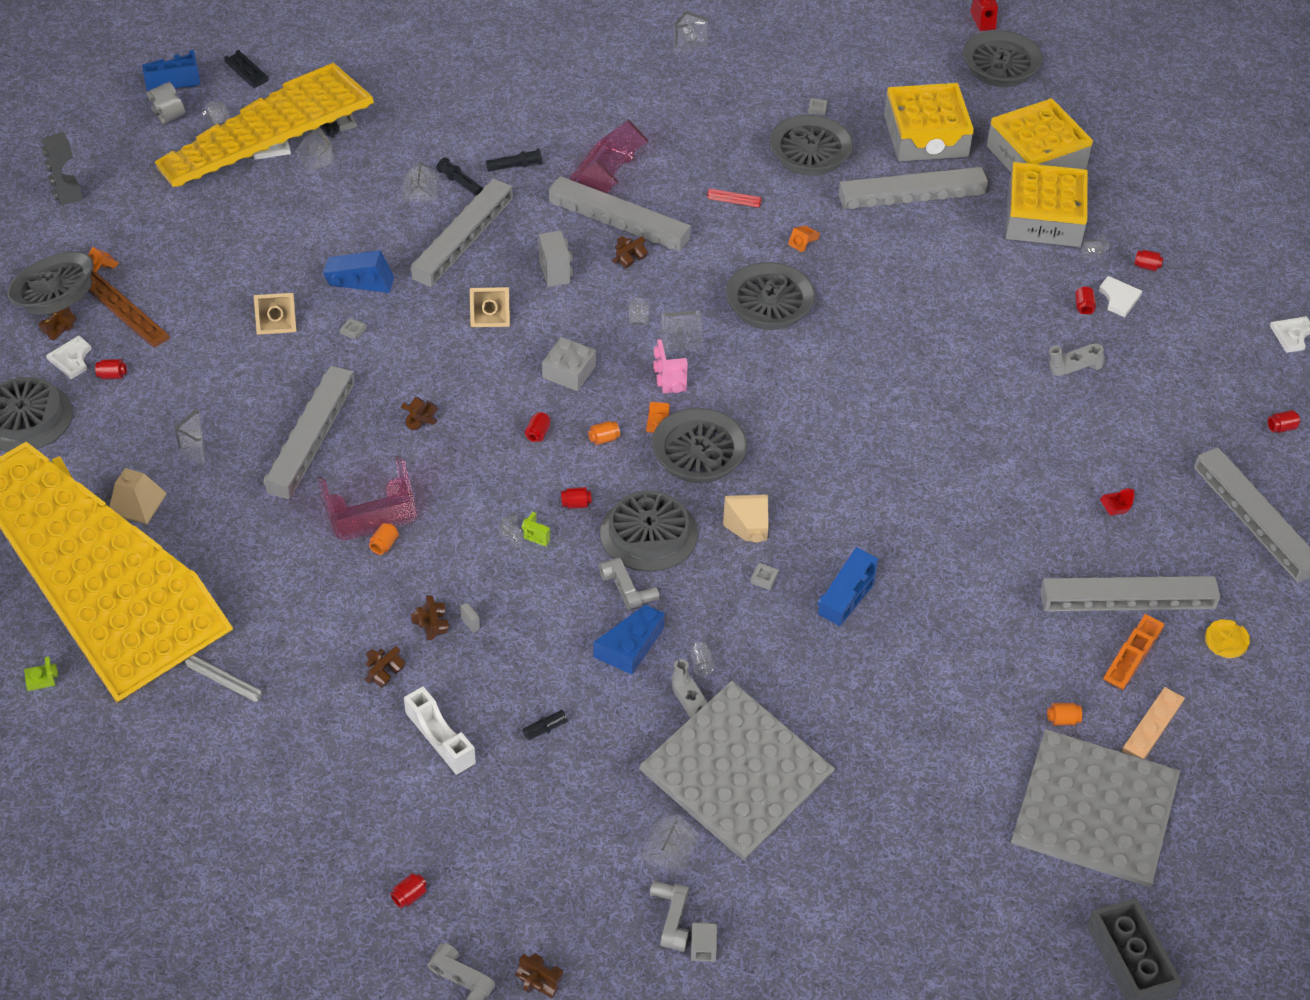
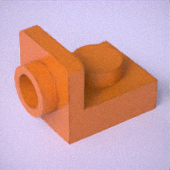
(802, 236)
(102, 259)
(657, 413)

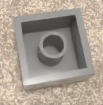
(555, 258)
(569, 364)

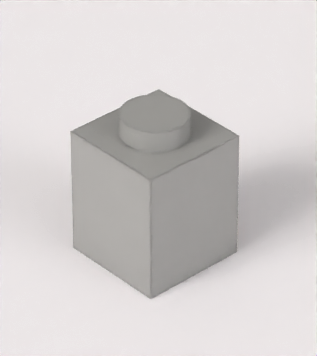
(703, 942)

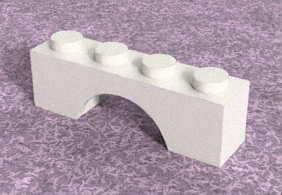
(452, 747)

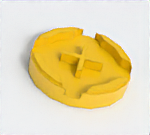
(1227, 638)

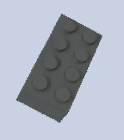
(1134, 952)

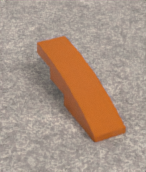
(1134, 652)

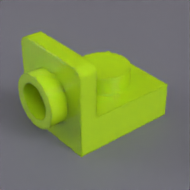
(535, 532)
(41, 676)

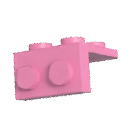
(671, 372)

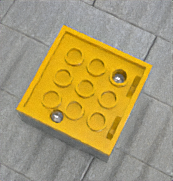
(928, 122)
(1039, 136)
(1047, 204)

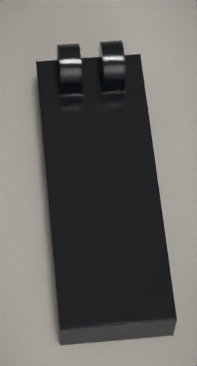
(246, 69)

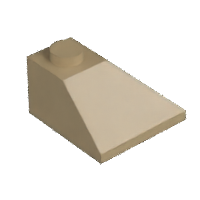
(489, 307)
(275, 313)
(136, 496)
(747, 516)

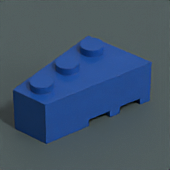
(178, 71)
(360, 271)
(848, 587)
(630, 639)

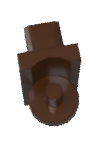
(628, 247)
(58, 323)
(419, 412)
(428, 616)
(377, 673)
(537, 976)

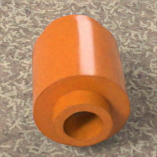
(604, 432)
(383, 538)
(1064, 714)

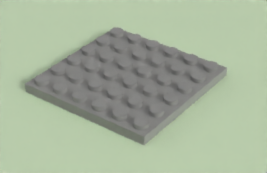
(737, 770)
(1096, 808)

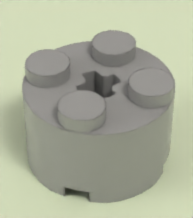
(165, 103)

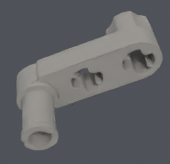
(1087, 356)
(632, 598)
(685, 687)
(672, 935)
(445, 964)

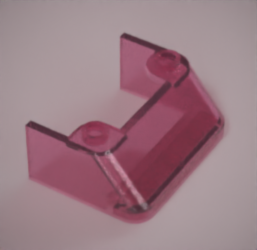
(607, 156)
(366, 518)

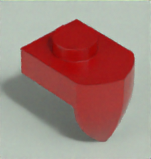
(1118, 502)

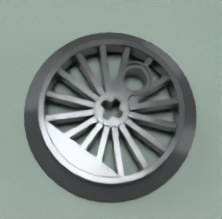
(1002, 54)
(794, 142)
(52, 283)
(772, 297)
(42, 402)
(672, 439)
(634, 524)

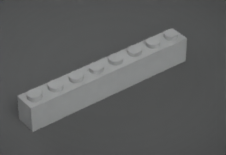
(912, 188)
(619, 213)
(461, 232)
(309, 432)
(1255, 512)
(1129, 593)

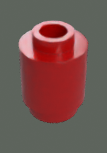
(1148, 260)
(1085, 300)
(110, 369)
(1284, 421)
(537, 427)
(576, 497)
(408, 890)

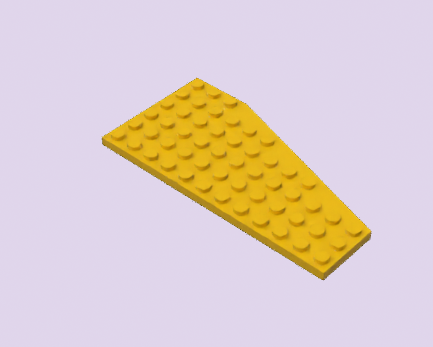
(284, 114)
(107, 580)

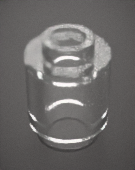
(701, 659)

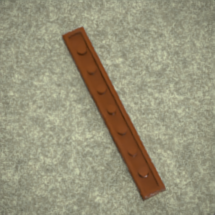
(127, 311)

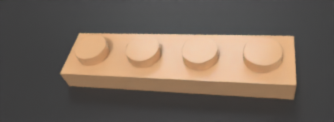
(1153, 724)

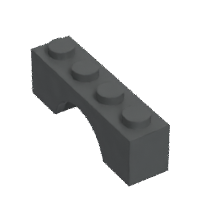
(58, 153)

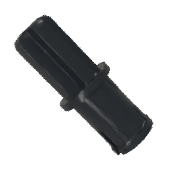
(331, 129)
(545, 724)

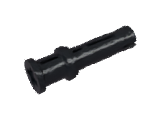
(522, 159)
(454, 173)

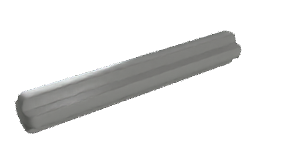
(224, 678)

